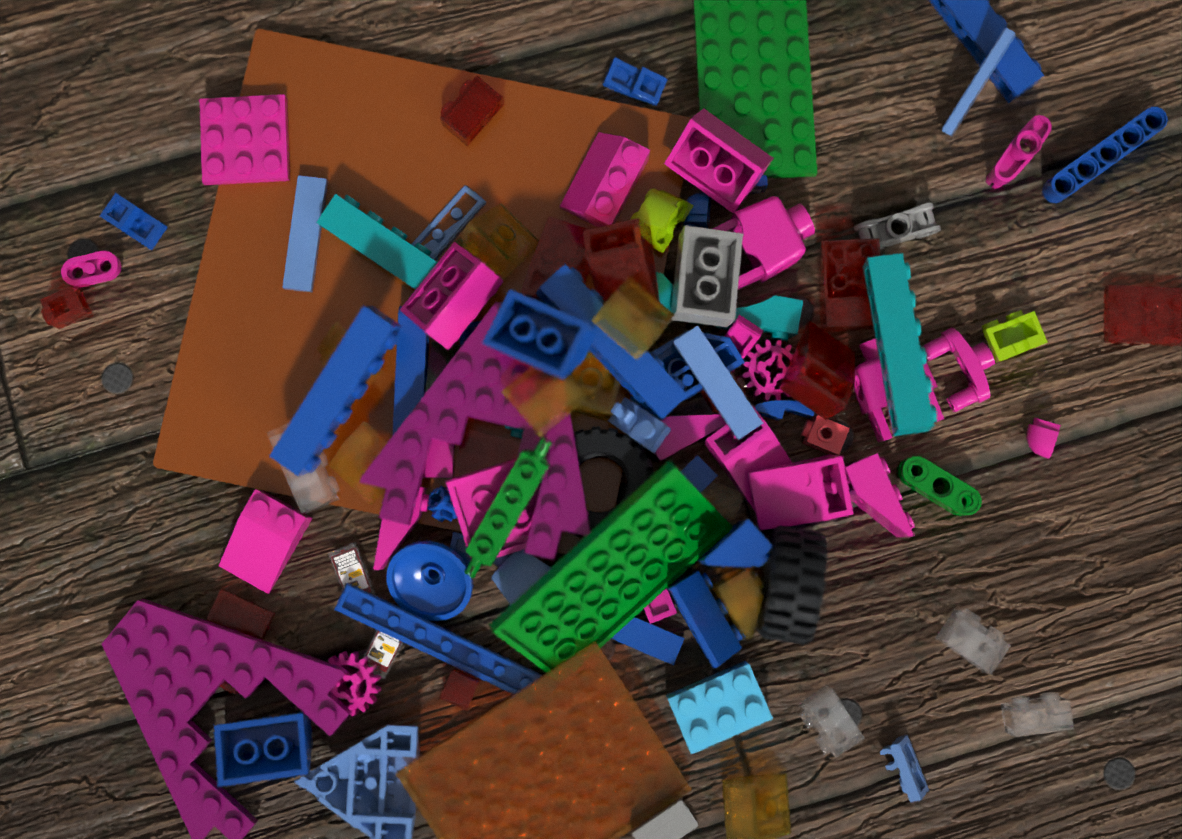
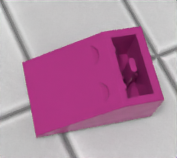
(748, 454)
(801, 492)
(876, 496)

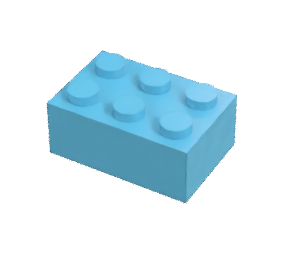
(719, 707)

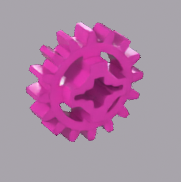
(759, 368)
(356, 694)

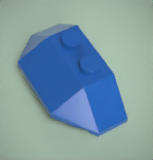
(677, 366)

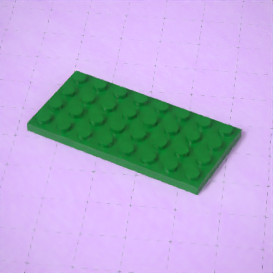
(759, 77)
(613, 571)

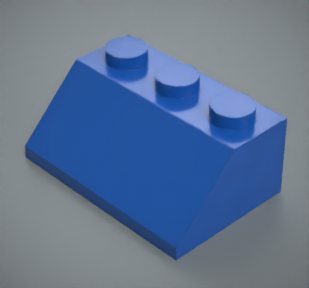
(539, 335)
(739, 548)
(705, 617)
(263, 749)

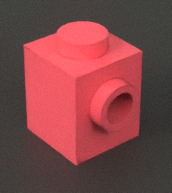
(824, 435)

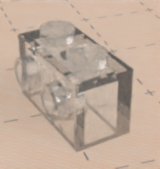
(973, 641)
(1037, 715)
(830, 721)

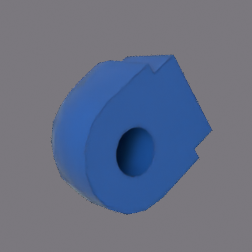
(700, 213)

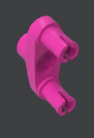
(1014, 157)
(972, 363)

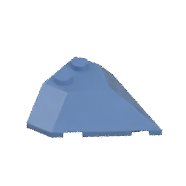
(364, 784)

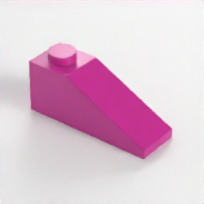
(686, 431)
(394, 534)

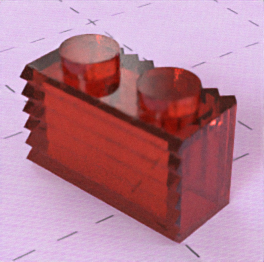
(471, 110)

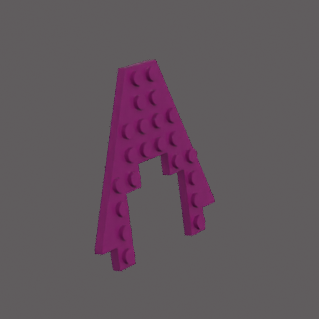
(473, 389)
(174, 666)

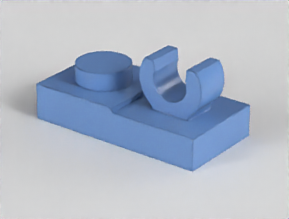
(639, 424)
(911, 775)

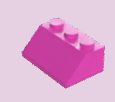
(718, 160)
(605, 179)
(451, 295)

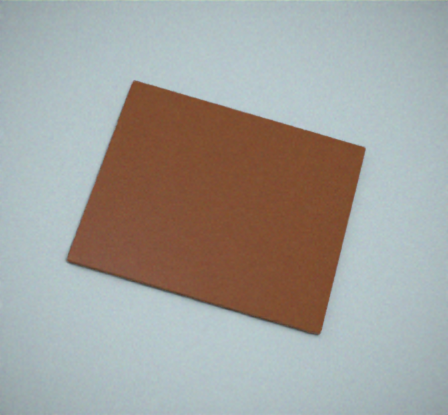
(379, 138)

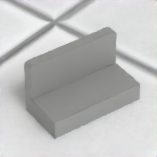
(669, 823)

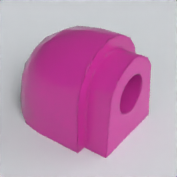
(1042, 437)

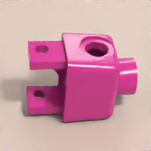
(770, 237)
(871, 391)

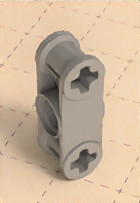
(916, 224)

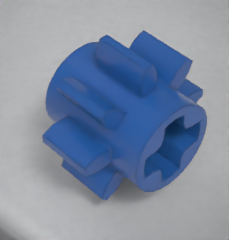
(441, 504)

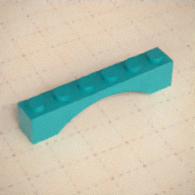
(775, 315)

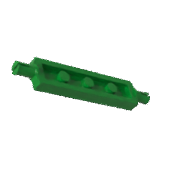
(508, 507)

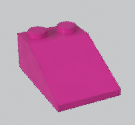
(264, 540)

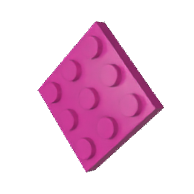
(244, 139)
(474, 495)

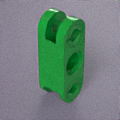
(953, 490)

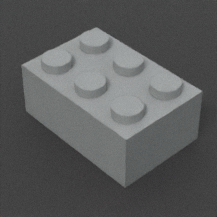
(706, 276)

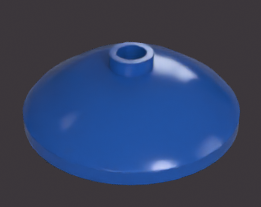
(422, 590)

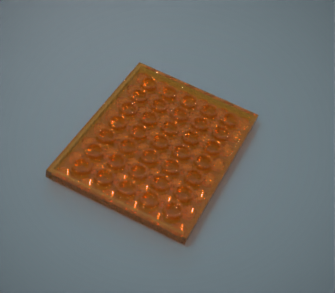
(549, 763)

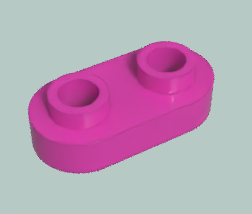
(92, 267)

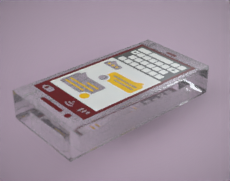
(351, 568)
(382, 652)

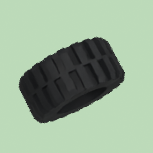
(621, 450)
(793, 585)

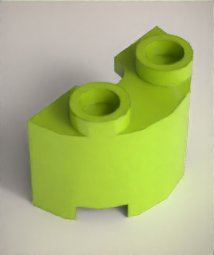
(662, 213)
(1014, 336)

